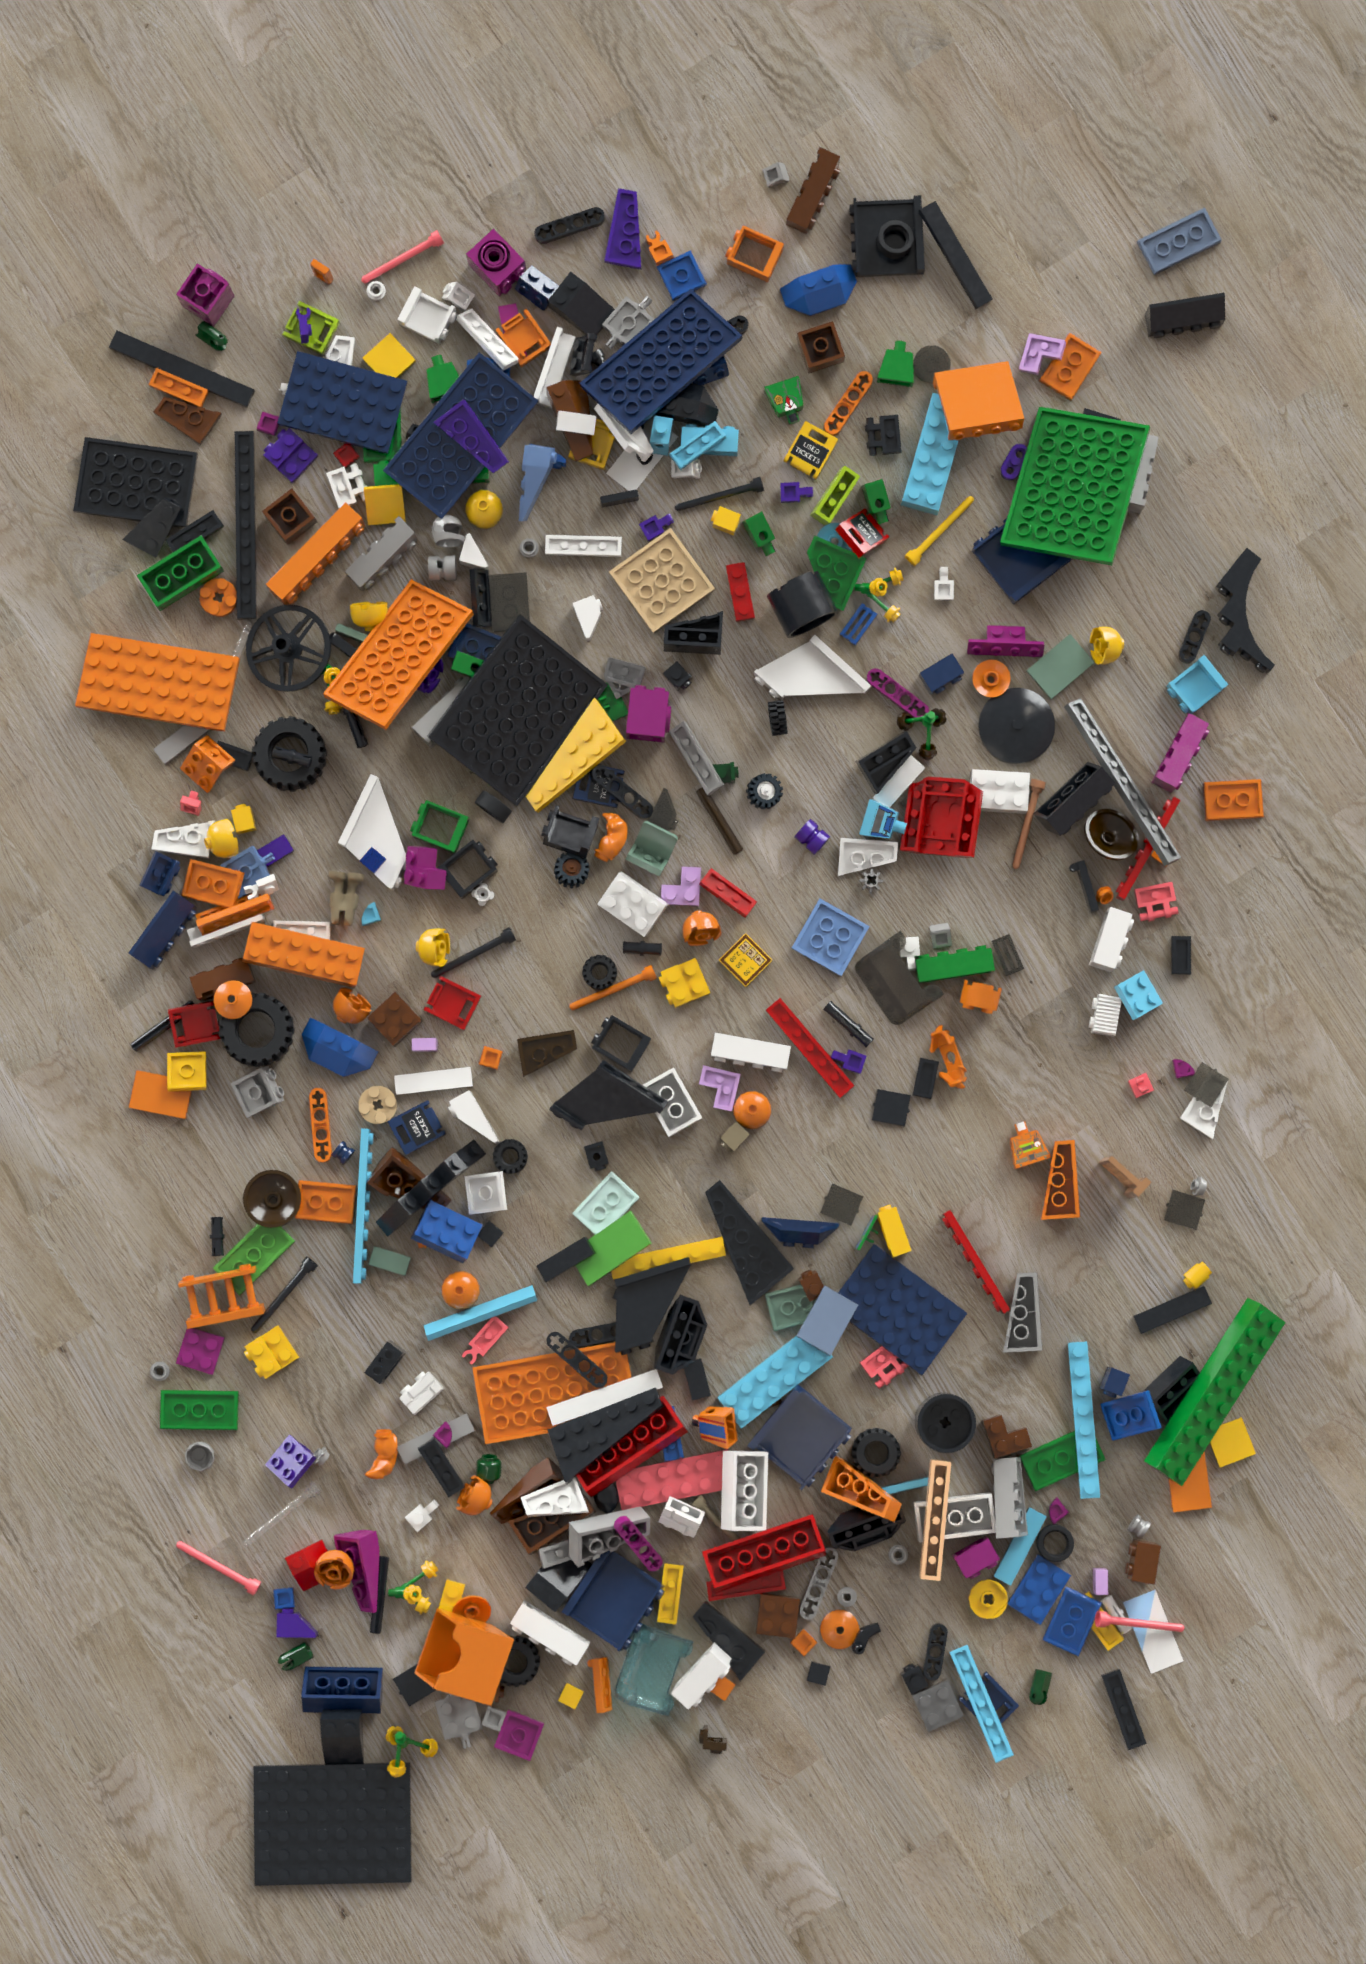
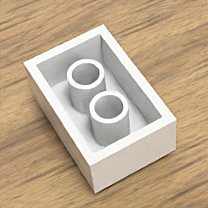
(1002, 790)
(632, 904)
(1111, 939)
(680, 1109)
(702, 1676)

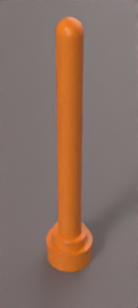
(647, 974)

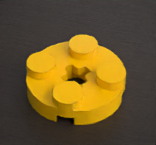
(999, 1599)

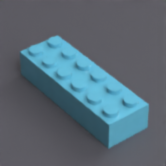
(931, 462)
(772, 1379)

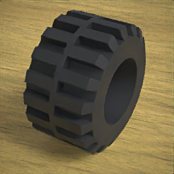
(863, 1464)
(533, 1662)

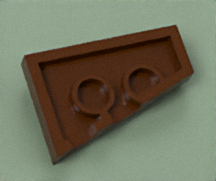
(188, 419)

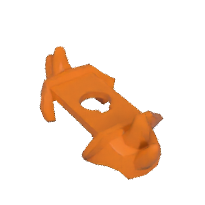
(946, 1044)

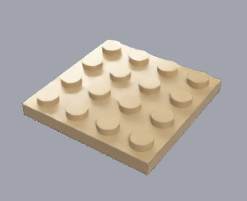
(661, 580)

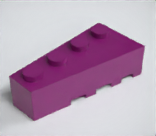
(1180, 753)

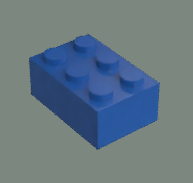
(446, 1231)

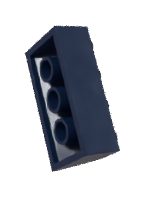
(162, 930)
(342, 1689)

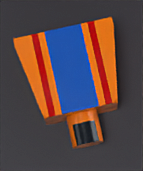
(717, 1426)

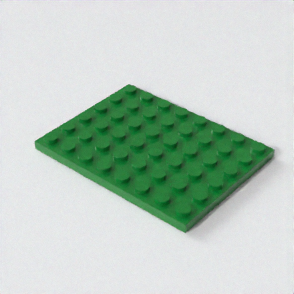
(1075, 485)

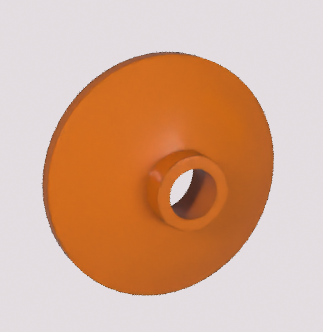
(993, 669)
(242, 1001)
(473, 1607)
(837, 1619)

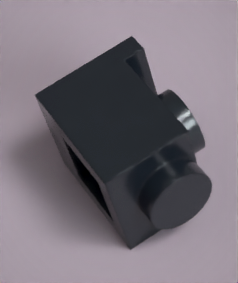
(596, 1148)

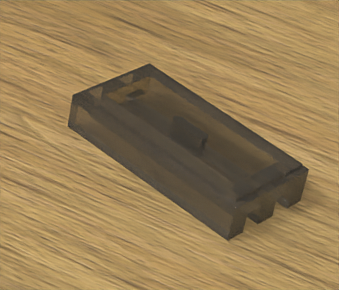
(1014, 951)

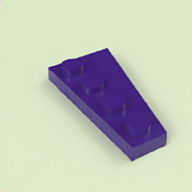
(624, 238)
(470, 433)

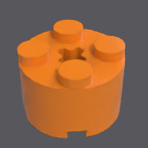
(980, 996)

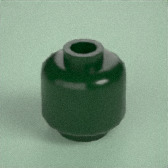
(489, 1468)

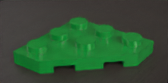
(837, 568)

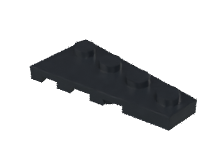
(732, 1640)

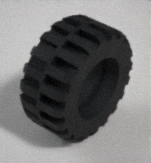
(271, 736)
(275, 1048)

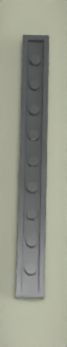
(1124, 784)

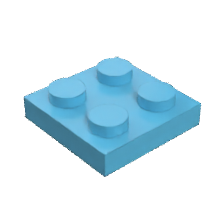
(1138, 995)

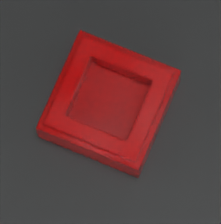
(346, 455)

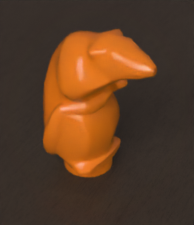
(614, 840)
(386, 1448)

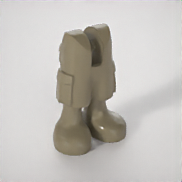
(344, 902)

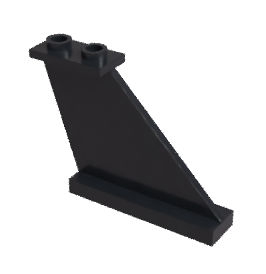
(606, 1097)
(644, 1302)

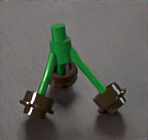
(934, 717)

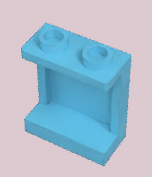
(1196, 685)

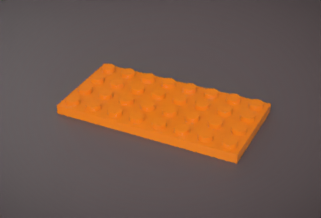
(398, 654)
(157, 682)
(518, 1391)

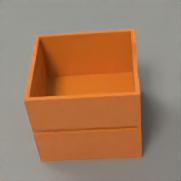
(464, 1656)

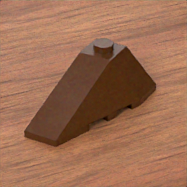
(570, 397)
(398, 1175)

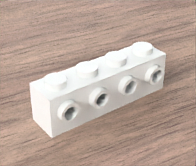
(750, 1051)

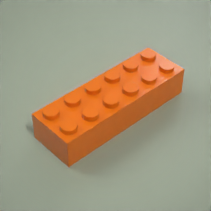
(316, 555)
(303, 954)

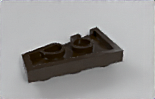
(544, 1049)

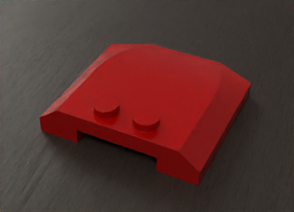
(942, 817)

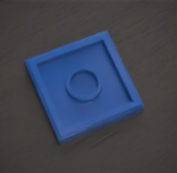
(681, 275)

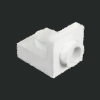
(458, 295)
(692, 470)

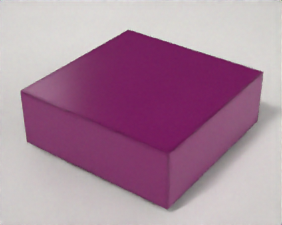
(268, 424)

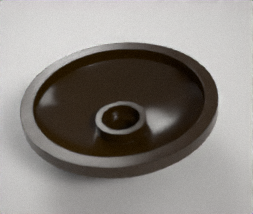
(1111, 834)
(264, 1187)

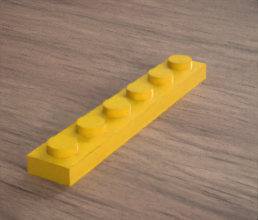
(695, 1251)

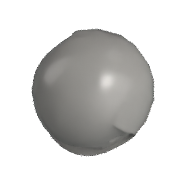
(447, 531)

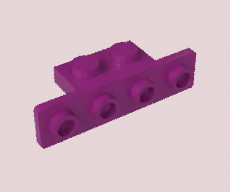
(1005, 642)

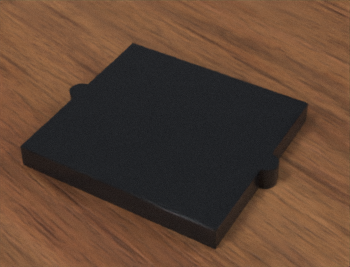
(891, 1107)
(412, 1686)

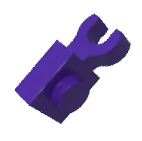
(304, 328)
(792, 492)
(653, 527)
(852, 1060)

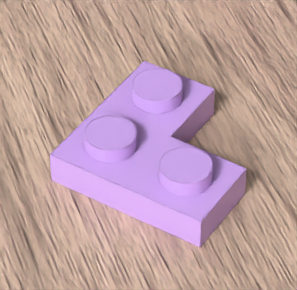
(1040, 347)
(688, 892)
(725, 1083)

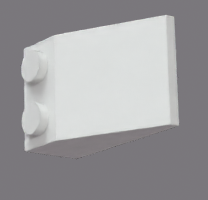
(468, 1111)

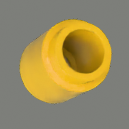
(1197, 1275)

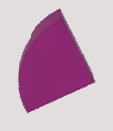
(1182, 1069)
(444, 1434)
(1057, 1511)

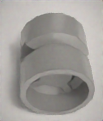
(449, 569)

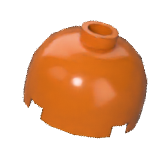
(699, 928)
(349, 1007)
(752, 1110)
(460, 1290)
(475, 1497)
(334, 1569)

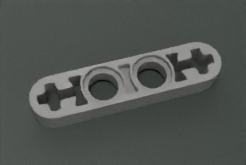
(816, 1582)

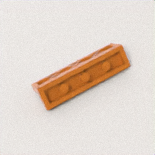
(221, 917)

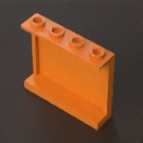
(979, 400)

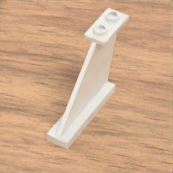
(810, 671)
(374, 827)

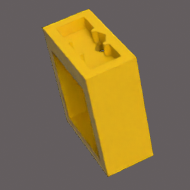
(893, 1231)

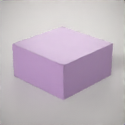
(424, 1045)
(1100, 1581)

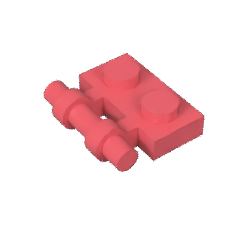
(1156, 895)
(877, 1361)

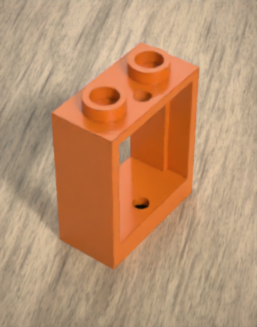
(739, 236)

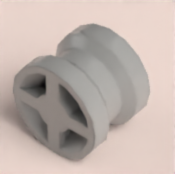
(1138, 1526)

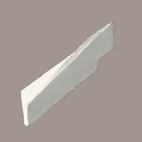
(630, 442)

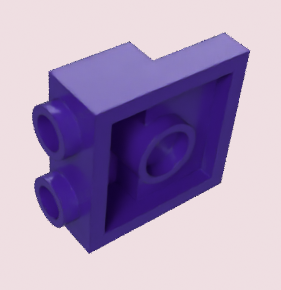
(289, 455)

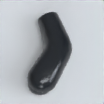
(863, 1636)

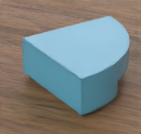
(370, 915)

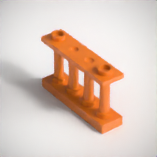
(216, 1315)

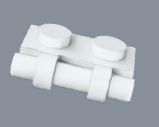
(342, 488)

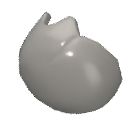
(199, 1456)

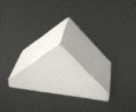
(471, 555)

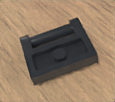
(582, 355)

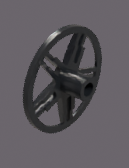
(288, 647)

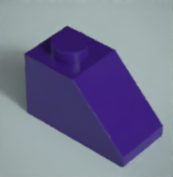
(294, 1625)

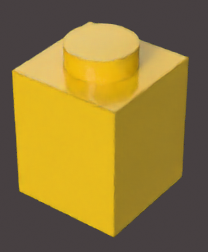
(725, 520)
(243, 819)

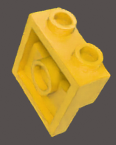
(684, 983)
(270, 1352)

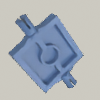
(251, 864)

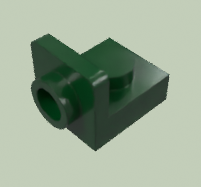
(727, 772)

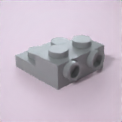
(258, 1091)

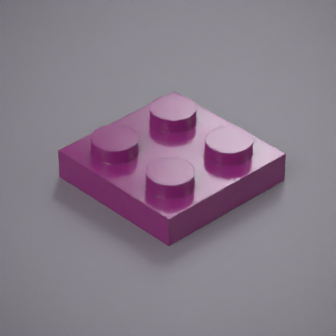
(200, 1350)
(519, 1735)

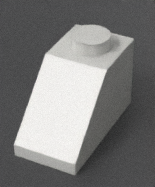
(588, 615)

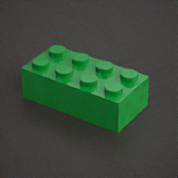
(180, 573)

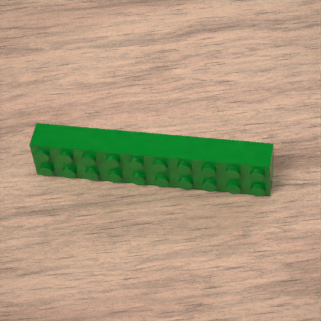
(1214, 1391)

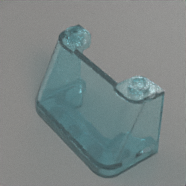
(651, 1669)

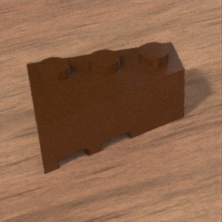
(207, 982)

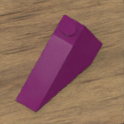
(364, 1551)

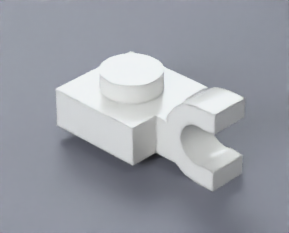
(943, 588)
(262, 886)
(910, 951)
(420, 1516)

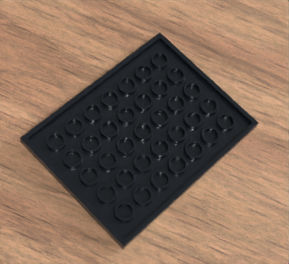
(517, 710)
(331, 1824)

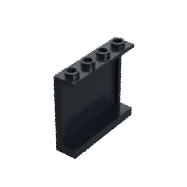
(867, 221)

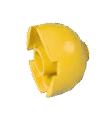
(484, 509)
(368, 614)
(1107, 645)
(221, 840)
(433, 947)

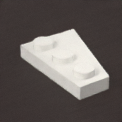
(183, 840)
(864, 854)
(1202, 1116)

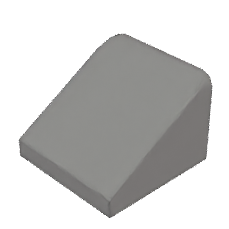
(776, 174)
(940, 935)

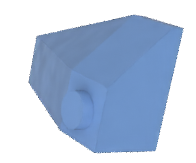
(537, 465)

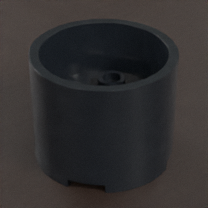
(802, 604)
(960, 1417)

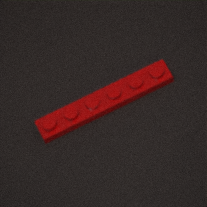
(1142, 855)
(809, 1048)
(979, 1269)

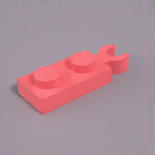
(486, 1338)

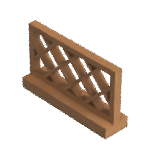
(1134, 1186)

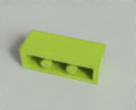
(835, 495)

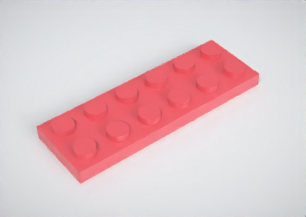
(673, 1478)

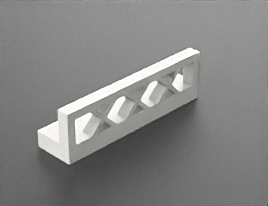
(554, 365)
(198, 940)

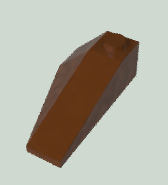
(538, 1477)

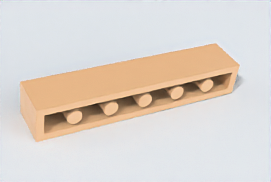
(935, 1520)

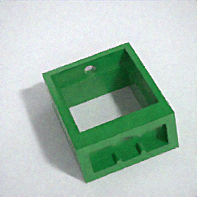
(457, 835)

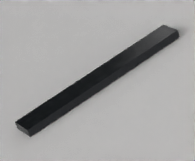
(181, 368)

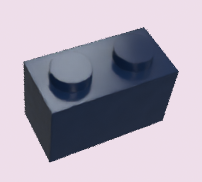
(941, 674)
(1114, 1382)

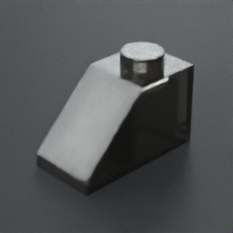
(664, 812)

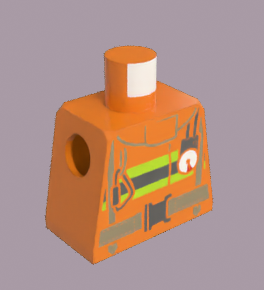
(1027, 1147)

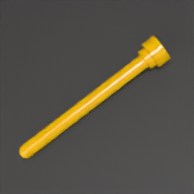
(913, 556)

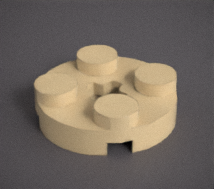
(388, 1102)

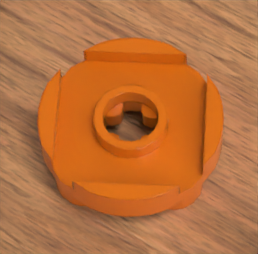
(208, 593)

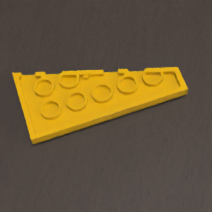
(583, 749)

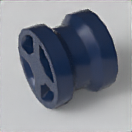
(343, 1152)

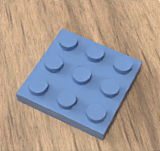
(830, 937)

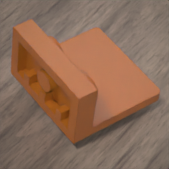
(206, 763)

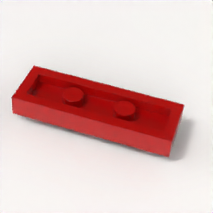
(740, 591)
(728, 893)

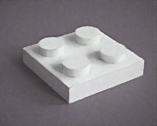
(485, 1192)

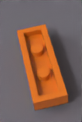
(178, 388)

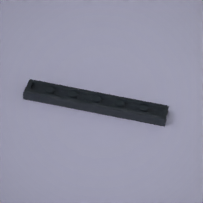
(955, 255)

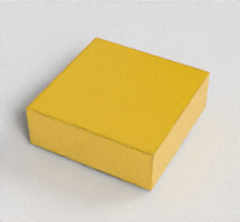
(570, 1695)

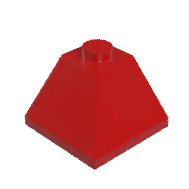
(303, 1564)

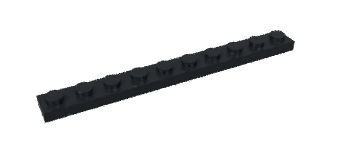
(245, 525)

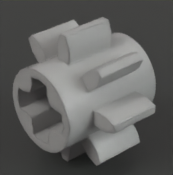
(871, 886)

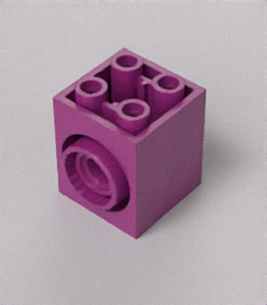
(498, 274)
(205, 294)
(648, 714)

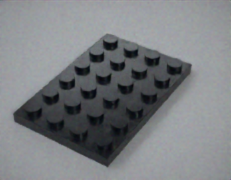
(133, 479)

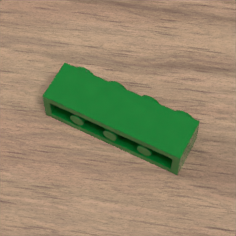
(954, 965)

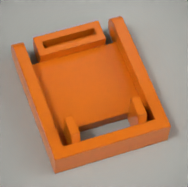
(522, 335)

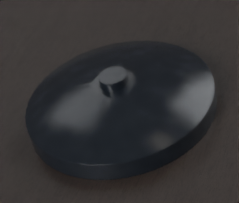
(1016, 726)

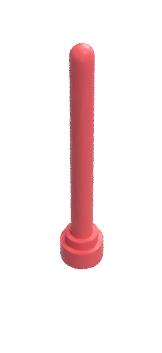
(433, 240)
(251, 1585)
(1104, 1619)

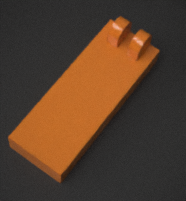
(601, 1684)

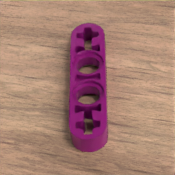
(900, 691)
(637, 1544)

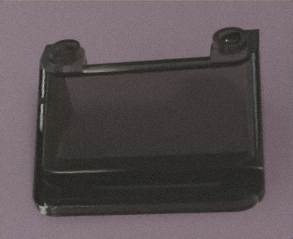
(893, 983)

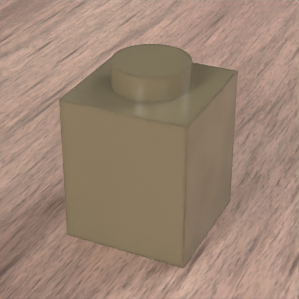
(734, 1137)

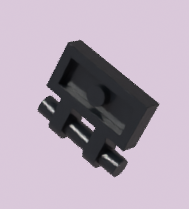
(890, 435)

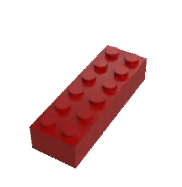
(633, 1449)
(764, 1553)

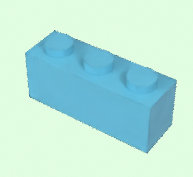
(726, 447)

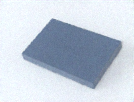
(827, 1320)

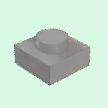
(494, 1718)

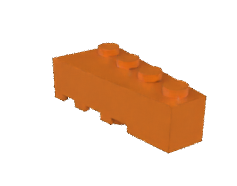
(1062, 1185)
(855, 1488)

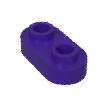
(1013, 462)

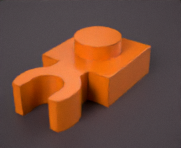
(659, 250)

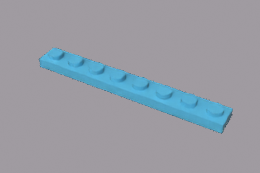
(362, 1214)
(1083, 1420)

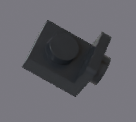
(678, 676)
(914, 1678)

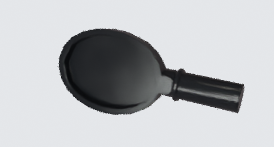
(607, 1499)

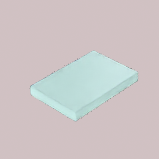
(606, 1203)

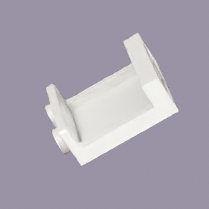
(427, 316)

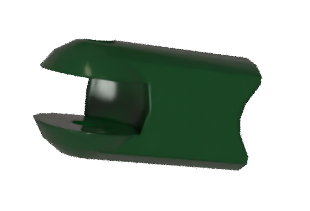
(211, 336)
(298, 1656)
(1040, 1687)

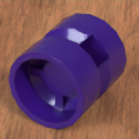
(812, 836)

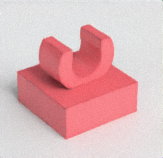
(191, 804)
(1140, 1085)

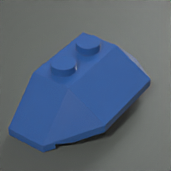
(820, 289)
(336, 1049)

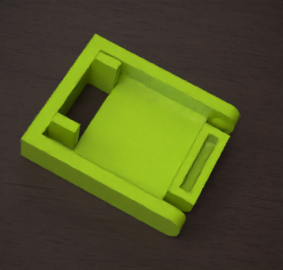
(318, 322)

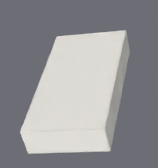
(576, 422)

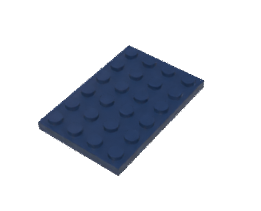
(342, 402)
(900, 1309)

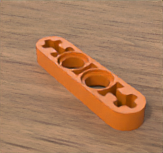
(849, 404)
(317, 1125)

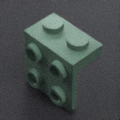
(652, 848)

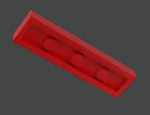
(765, 1584)

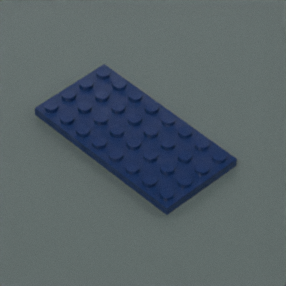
(661, 361)
(436, 465)

